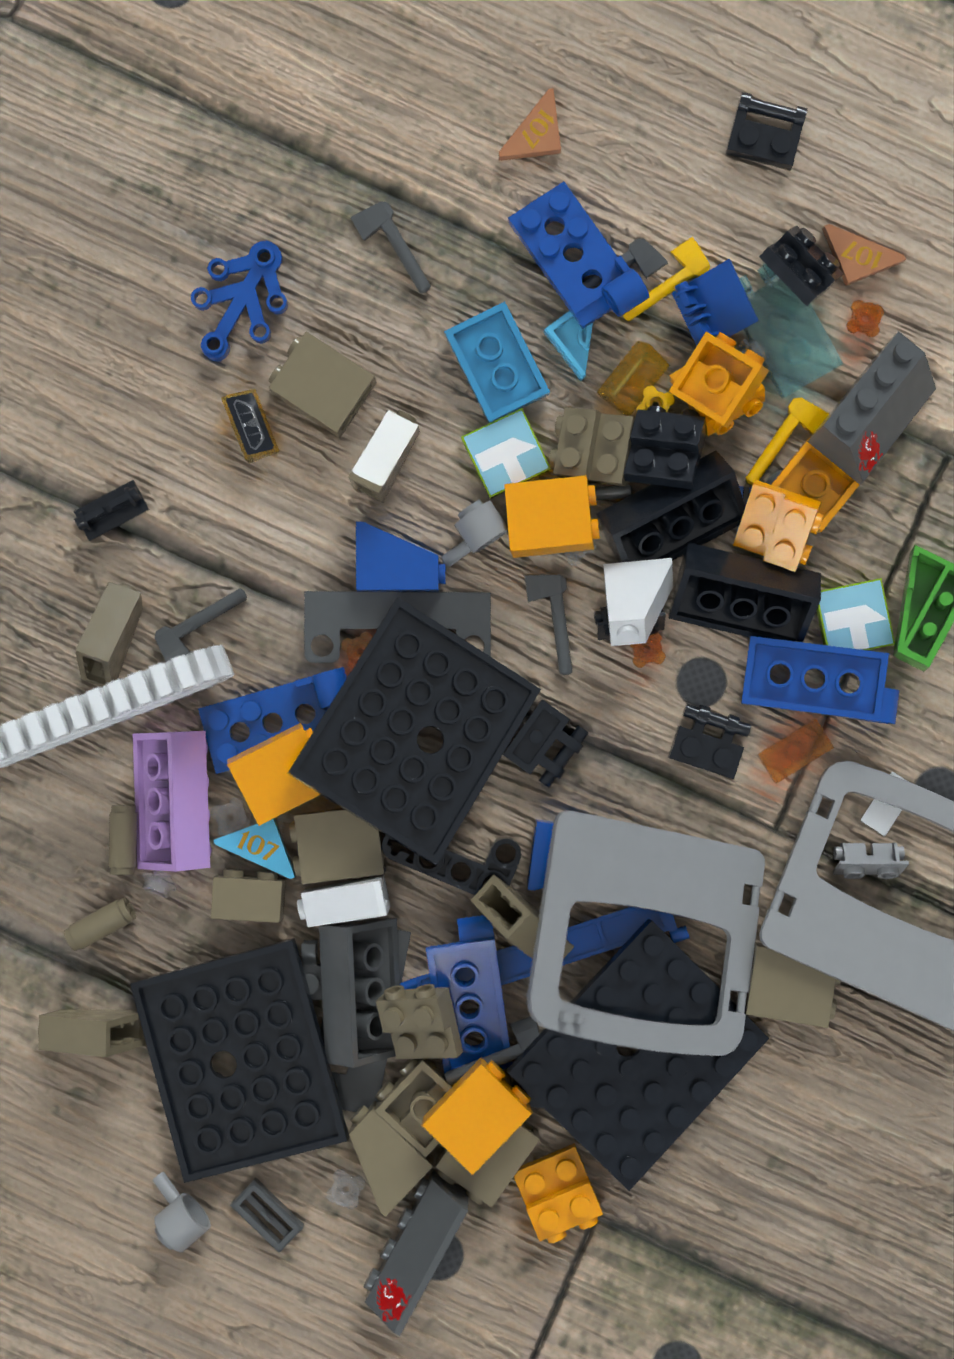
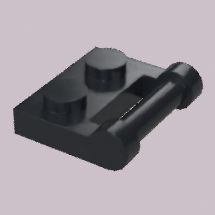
(764, 142)

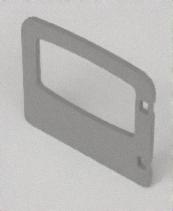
(655, 871)
(848, 936)

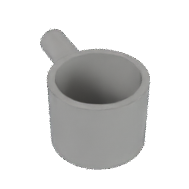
(479, 528)
(181, 1220)

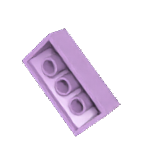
(171, 800)

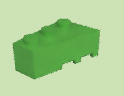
(925, 608)

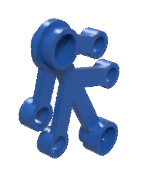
(243, 295)

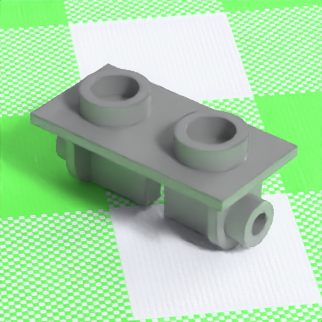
(883, 862)

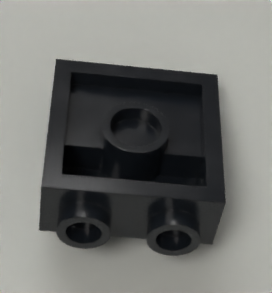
(802, 264)
(665, 447)

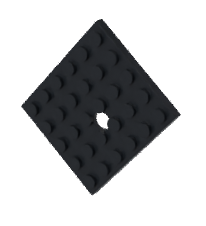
(367, 740)
(282, 1087)
(640, 1103)

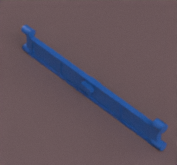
(587, 938)

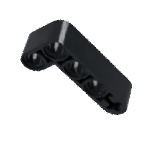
(479, 869)

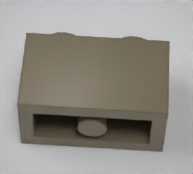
(248, 897)

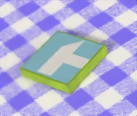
(505, 452)
(855, 616)

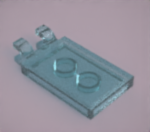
(789, 334)

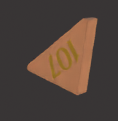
(536, 134)
(859, 256)

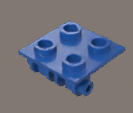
(715, 303)

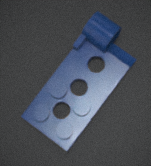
(620, 285)
(868, 703)
(253, 708)
(478, 953)

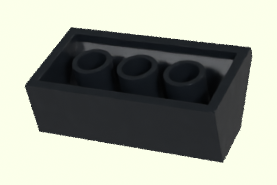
(665, 518)
(744, 595)

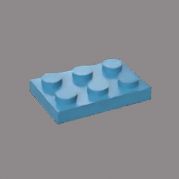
(496, 362)

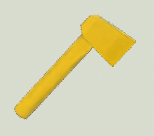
(694, 264)
(800, 412)

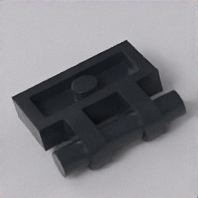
(536, 738)
(705, 751)

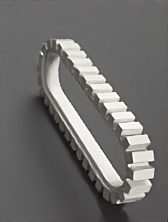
(112, 703)

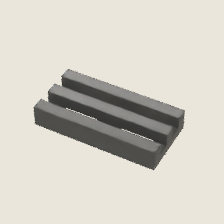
(238, 1205)

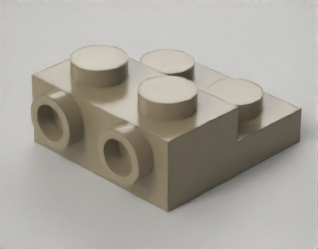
(592, 446)
(420, 1022)
(410, 1099)

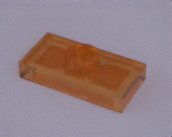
(795, 750)

